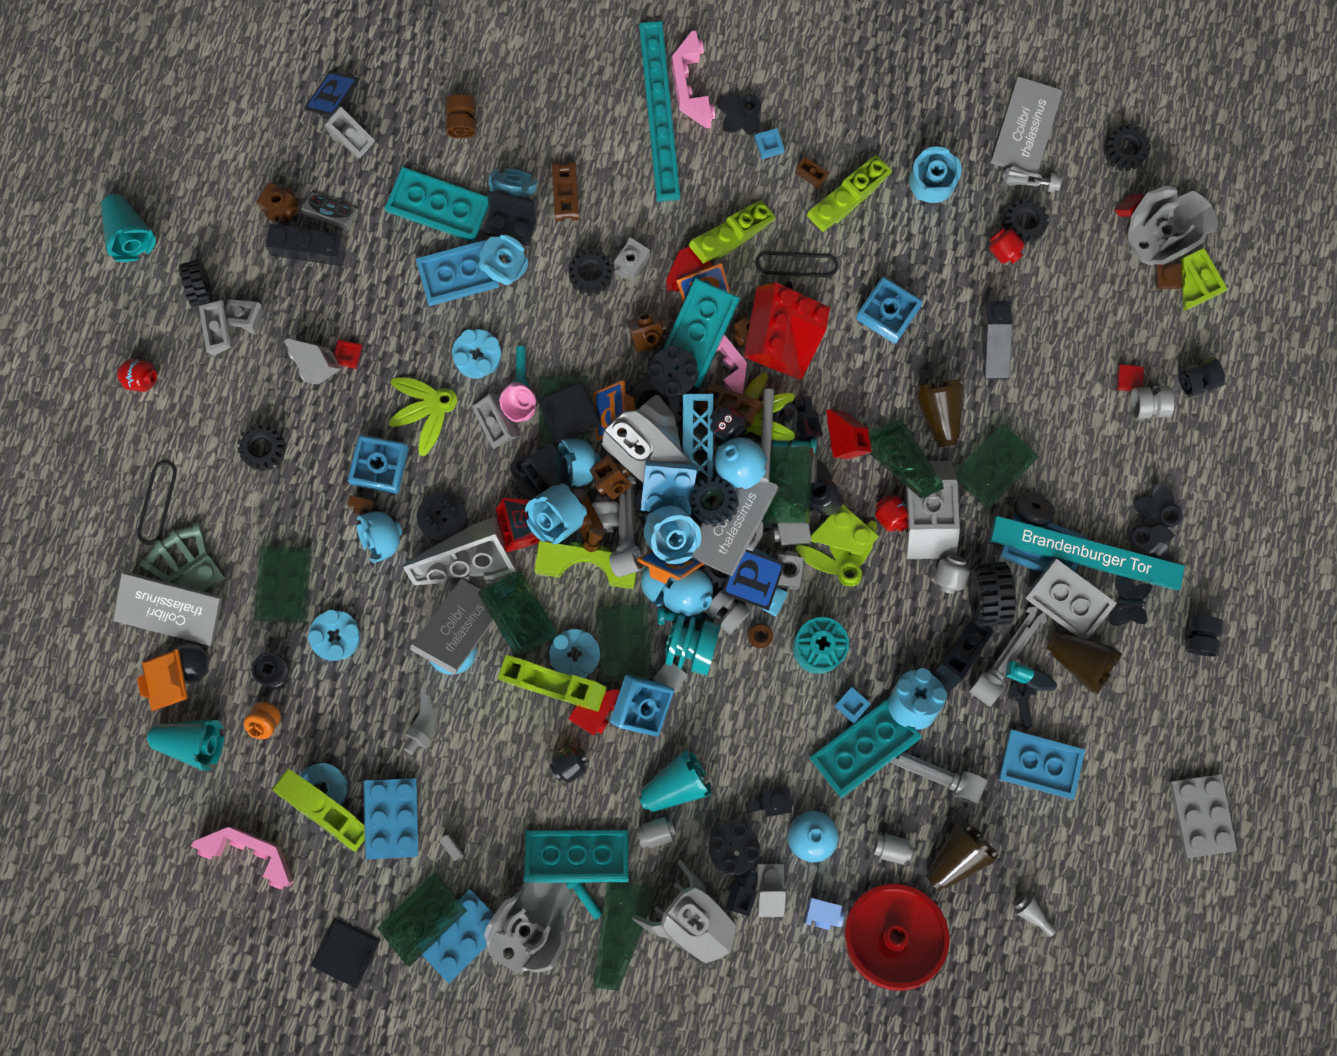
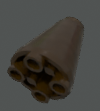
(942, 410)
(1085, 659)
(960, 856)

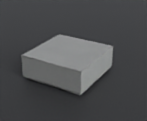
(671, 676)
(452, 847)

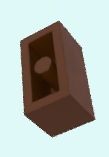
(811, 172)

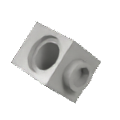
(791, 582)

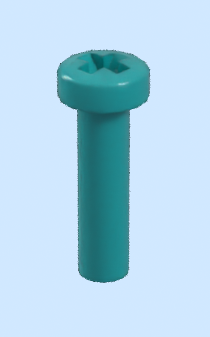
(521, 365)
(813, 443)
(663, 616)
(586, 899)

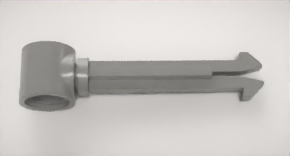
(625, 557)
(989, 684)
(967, 786)

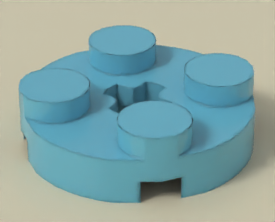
(513, 182)
(494, 267)
(483, 365)
(348, 632)
(584, 643)
(332, 776)

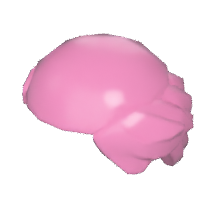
(518, 402)

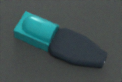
(1031, 676)

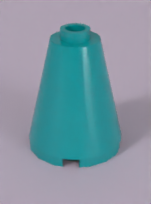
(124, 230)
(190, 742)
(676, 784)

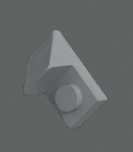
(348, 132)
(244, 314)
(771, 890)

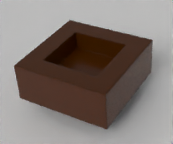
(1168, 276)
(360, 505)

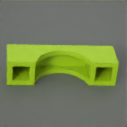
(556, 558)
(552, 683)

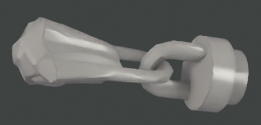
(1017, 176)

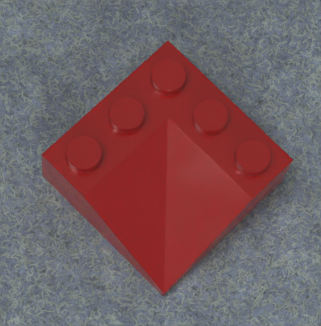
(785, 329)

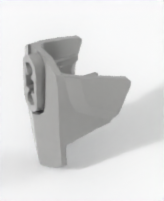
(1169, 225)
(648, 426)
(542, 911)
(694, 921)

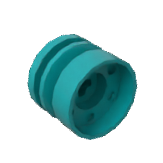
(692, 644)
(807, 652)

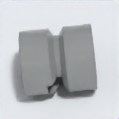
(1147, 402)
(733, 618)

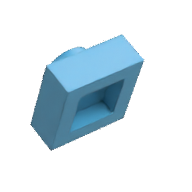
(769, 143)
(852, 705)

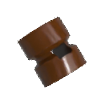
(460, 116)

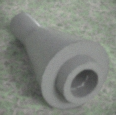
(1028, 909)

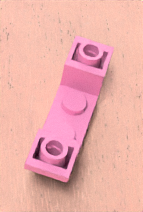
(698, 107)
(735, 361)
(277, 868)

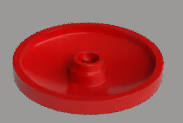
(896, 937)

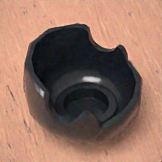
(193, 661)

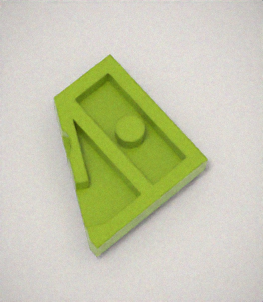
(1199, 279)
(845, 532)

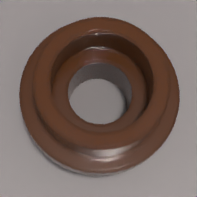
(760, 627)

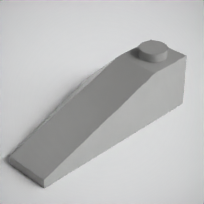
(469, 553)

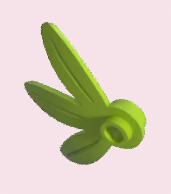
(754, 390)
(419, 410)
(841, 565)

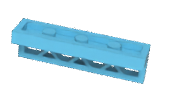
(689, 430)

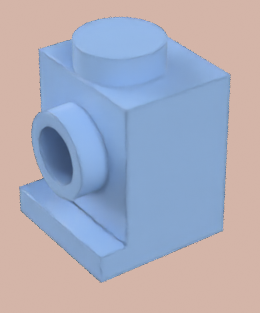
(823, 914)

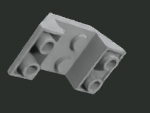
(934, 518)

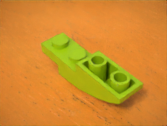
(849, 194)
(732, 233)
(320, 809)

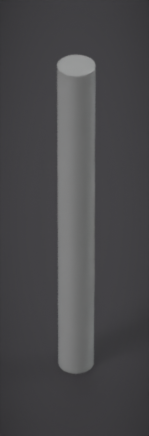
(767, 429)

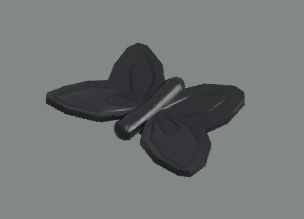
(1132, 604)

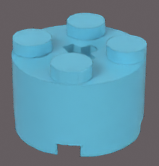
(934, 175)
(555, 514)
(679, 525)
(917, 699)

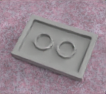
(1070, 599)
(1203, 816)

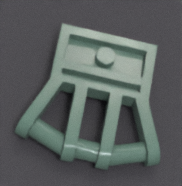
(199, 573)

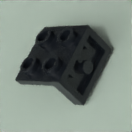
(511, 217)

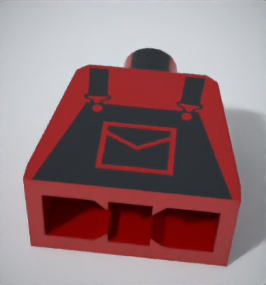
(513, 524)

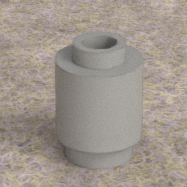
(656, 833)
(892, 848)

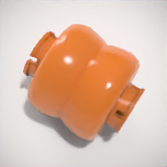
(262, 720)

